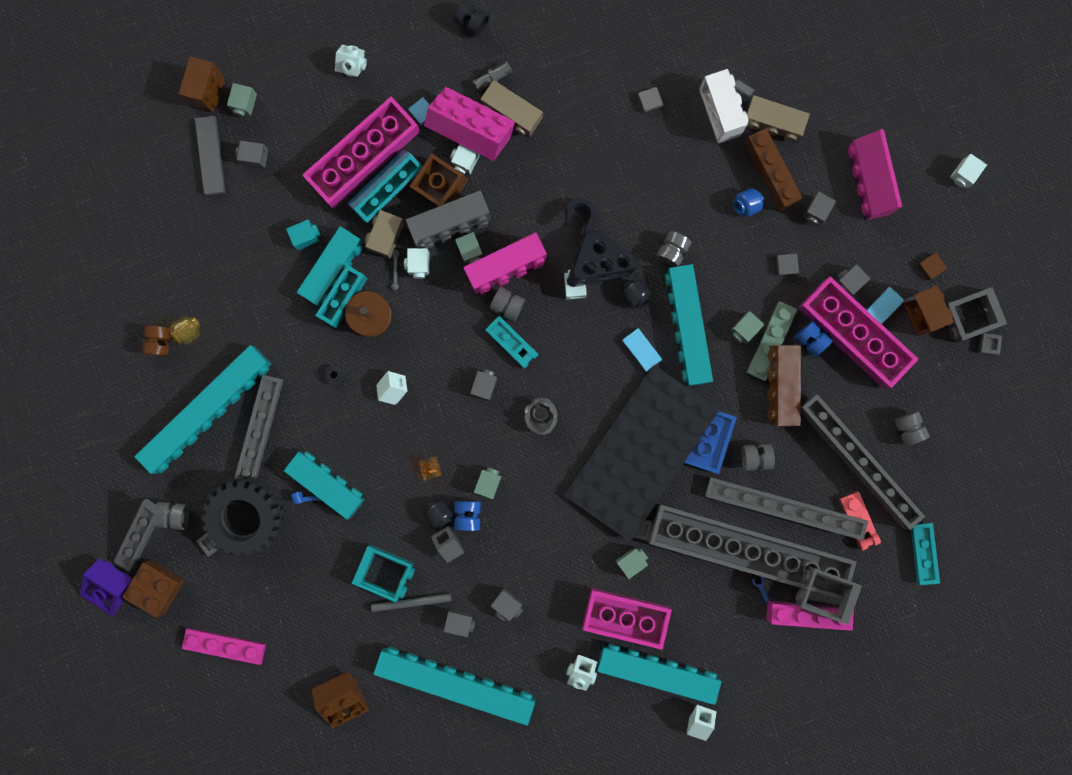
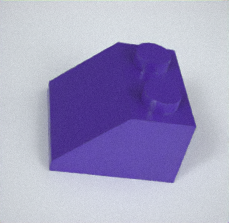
(105, 586)

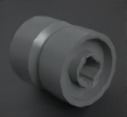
(674, 247)
(507, 304)
(911, 428)
(757, 457)
(173, 516)

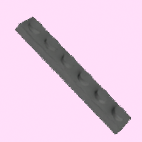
(259, 427)

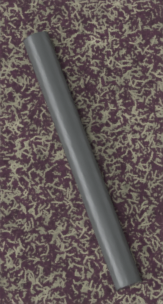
(411, 602)

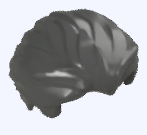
(540, 416)

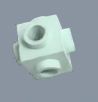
(350, 60)
(582, 672)

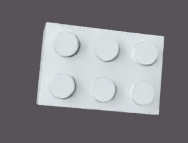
(723, 106)

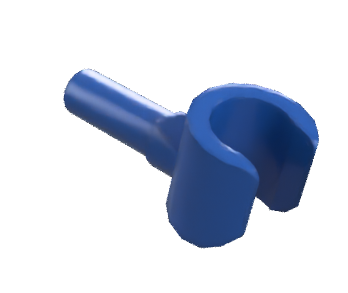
(298, 498)
(762, 589)

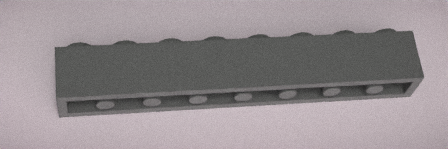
(861, 462)

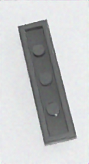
(210, 155)
(138, 535)

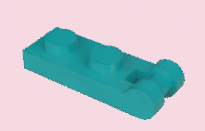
(511, 341)

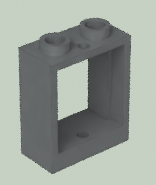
(992, 311)
(847, 603)

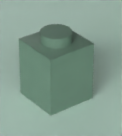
(241, 100)
(469, 248)
(746, 328)
(488, 483)
(632, 562)

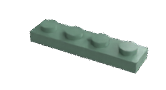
(773, 335)

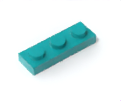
(925, 554)

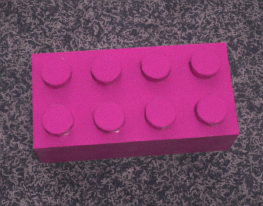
(469, 123)
(506, 263)
(626, 618)

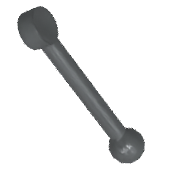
(395, 254)

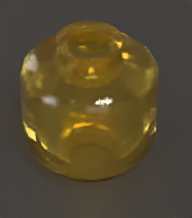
(185, 330)

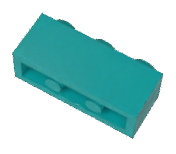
(345, 288)

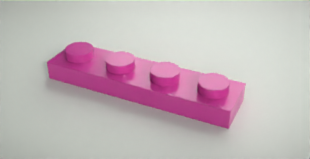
(224, 646)

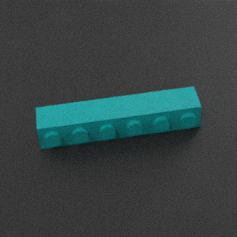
(689, 325)
(659, 674)

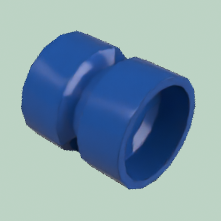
(820, 341)
(467, 523)

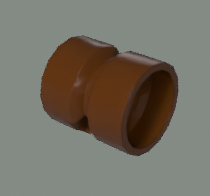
(156, 340)

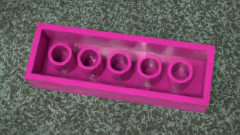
(362, 152)
(858, 333)

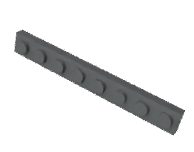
(787, 508)

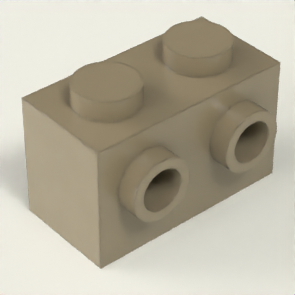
(384, 234)

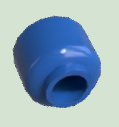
(748, 202)

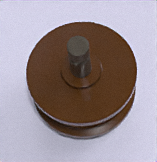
(368, 314)

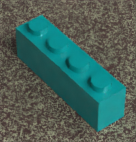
(385, 185)
(330, 266)
(324, 484)

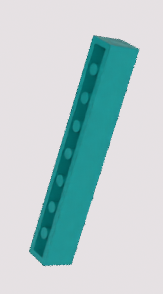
(203, 410)
(455, 686)

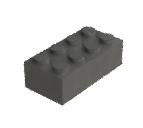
(449, 220)

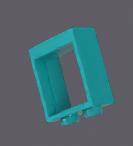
(364, 567)

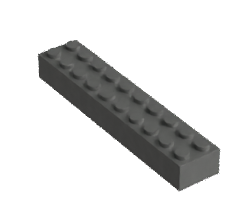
(747, 550)

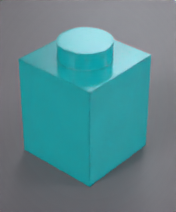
(303, 234)

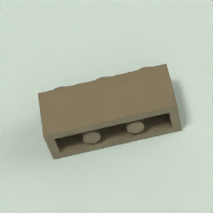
(513, 107)
(776, 118)

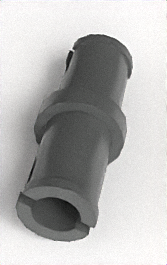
(495, 74)

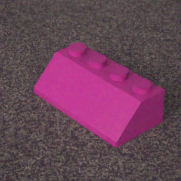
(874, 175)

